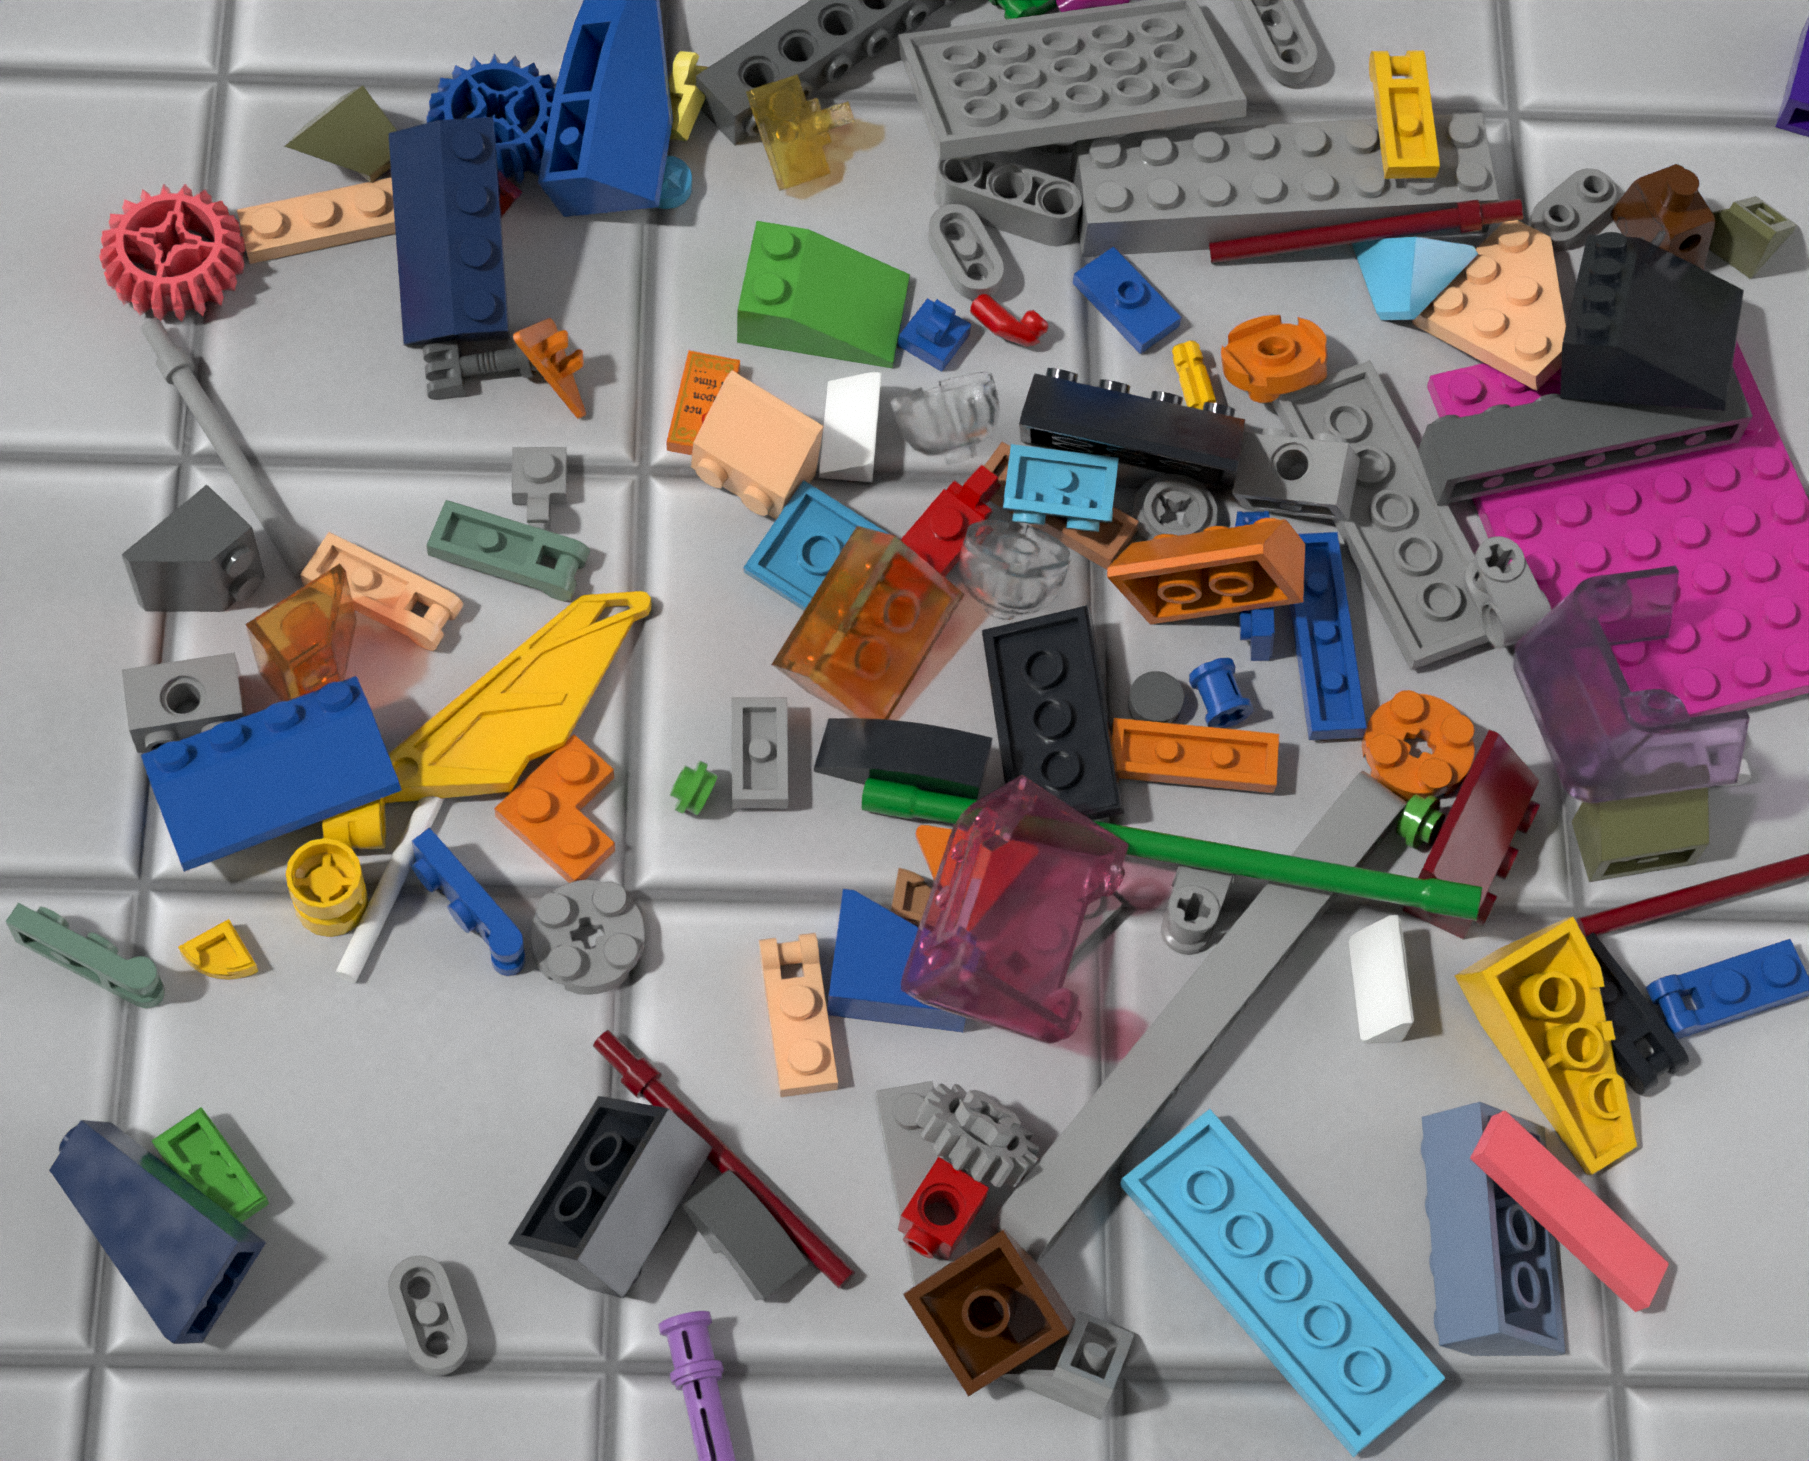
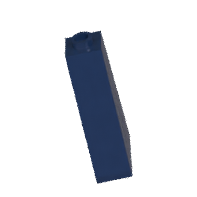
(157, 1228)

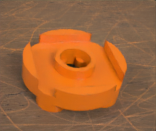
(1296, 360)
(1427, 718)

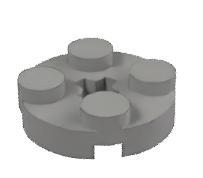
(567, 961)

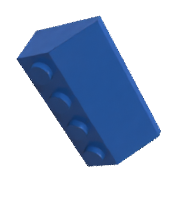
(270, 773)

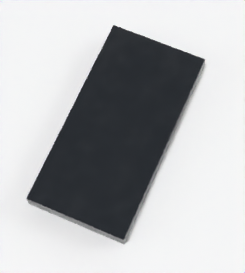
(1054, 709)

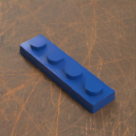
(1327, 644)

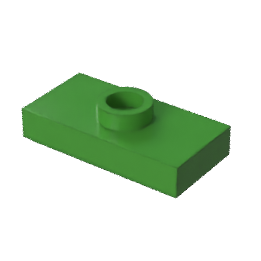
(208, 1163)

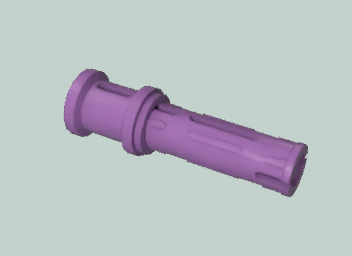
(697, 1368)

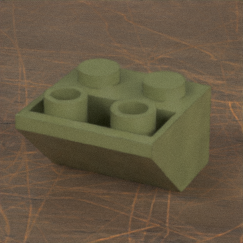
(1642, 833)

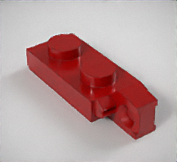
(944, 524)

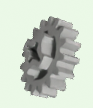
(977, 1135)

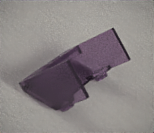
(1596, 729)

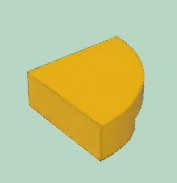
(219, 953)

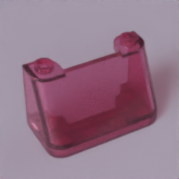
(1012, 912)

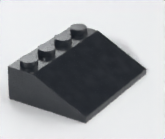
(1648, 328)
(1136, 429)

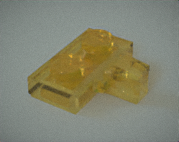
(795, 130)

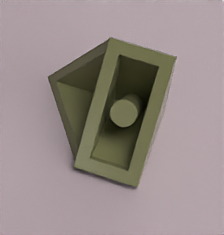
(349, 135)
(1749, 234)

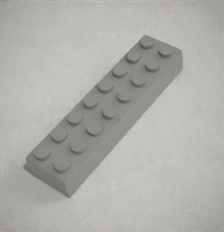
(1262, 180)

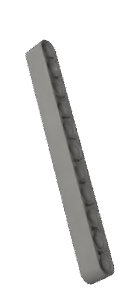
(1191, 1025)

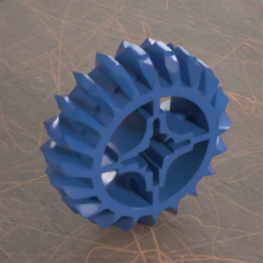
(508, 96)

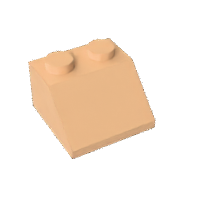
(756, 446)

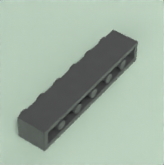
(1566, 439)

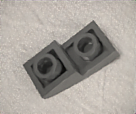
(746, 1233)

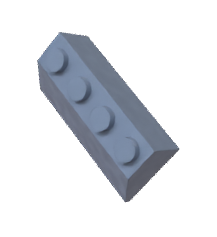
(1488, 1253)

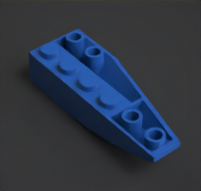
(609, 112)

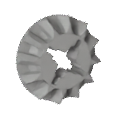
(1175, 493)

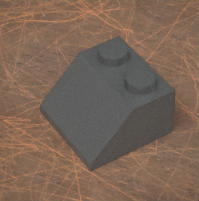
(195, 559)

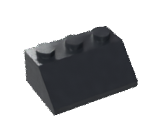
(612, 1194)

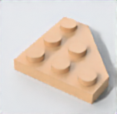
(1505, 306)

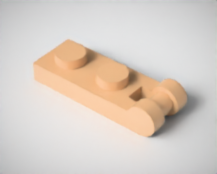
(387, 591)
(798, 1017)

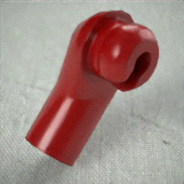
(1005, 325)

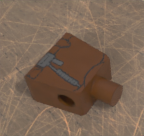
(1668, 213)

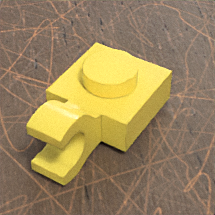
(684, 94)

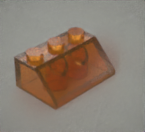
(868, 626)

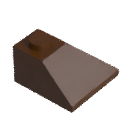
(990, 1311)

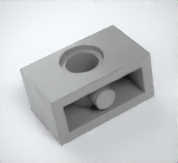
(1320, 493)
(158, 689)

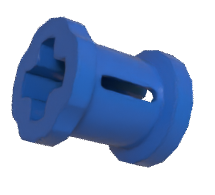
(1220, 693)

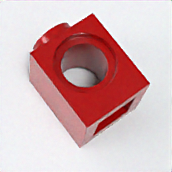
(944, 1186)

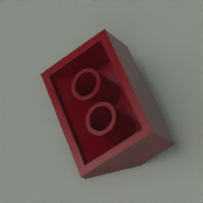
(1480, 828)

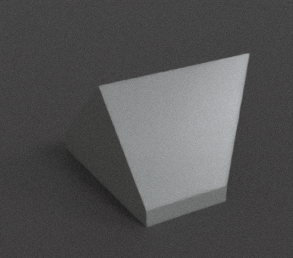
(1078, 1367)

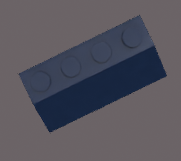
(449, 232)

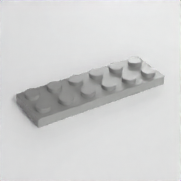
(1395, 530)

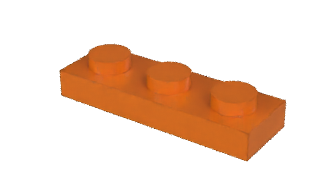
(1195, 755)

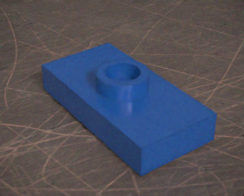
(1126, 300)

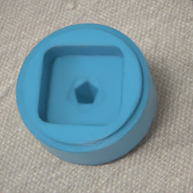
(676, 183)

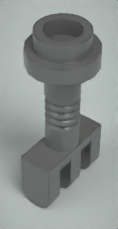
(448, 367)

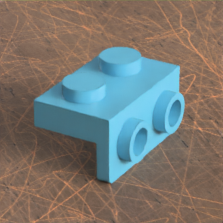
(1060, 486)

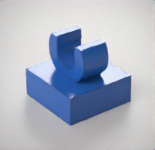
(934, 334)

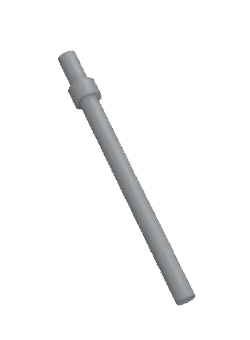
(179, 370)

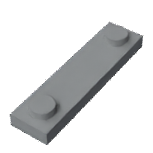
(909, 1163)

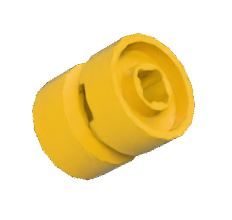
(327, 887)

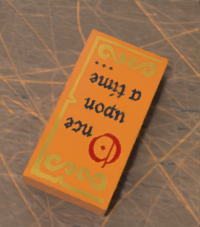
(698, 389)

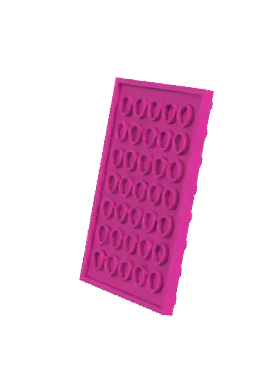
(1718, 514)

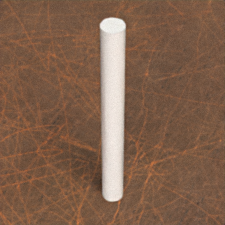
(387, 891)

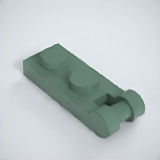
(507, 549)
(88, 957)

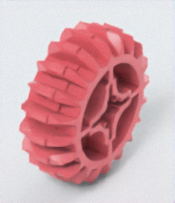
(159, 238)

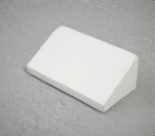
(850, 428)
(1381, 981)

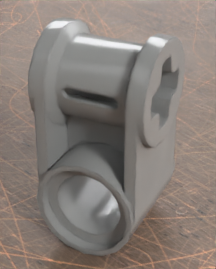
(1504, 594)
(1196, 895)

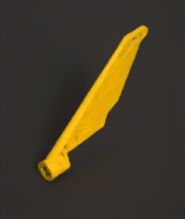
(505, 717)

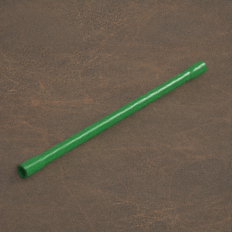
(1430, 894)

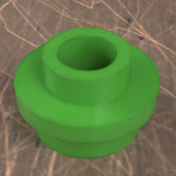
(693, 788)
(1420, 821)

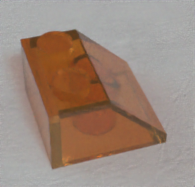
(306, 636)

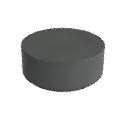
(1156, 698)

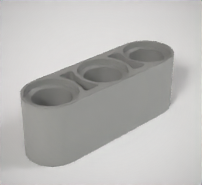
(1023, 215)

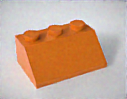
(1212, 571)

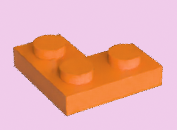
(548, 814)

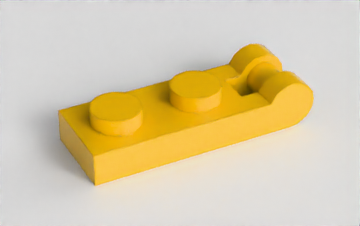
(1404, 115)

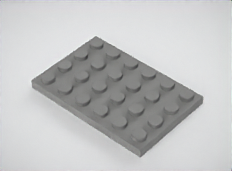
(1069, 77)

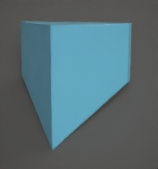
(1409, 272)

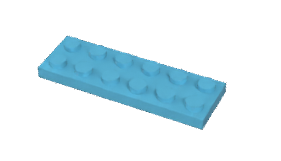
(1282, 1282)

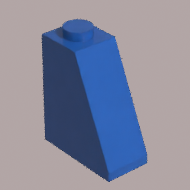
(870, 965)

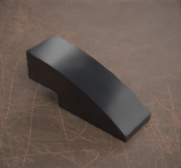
(905, 753)

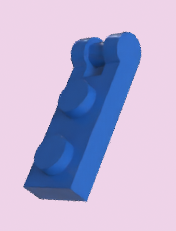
(469, 903)
(1731, 989)

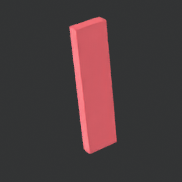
(1569, 1211)

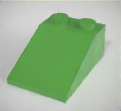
(819, 298)

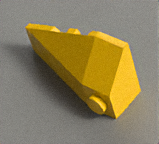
(1550, 1025)

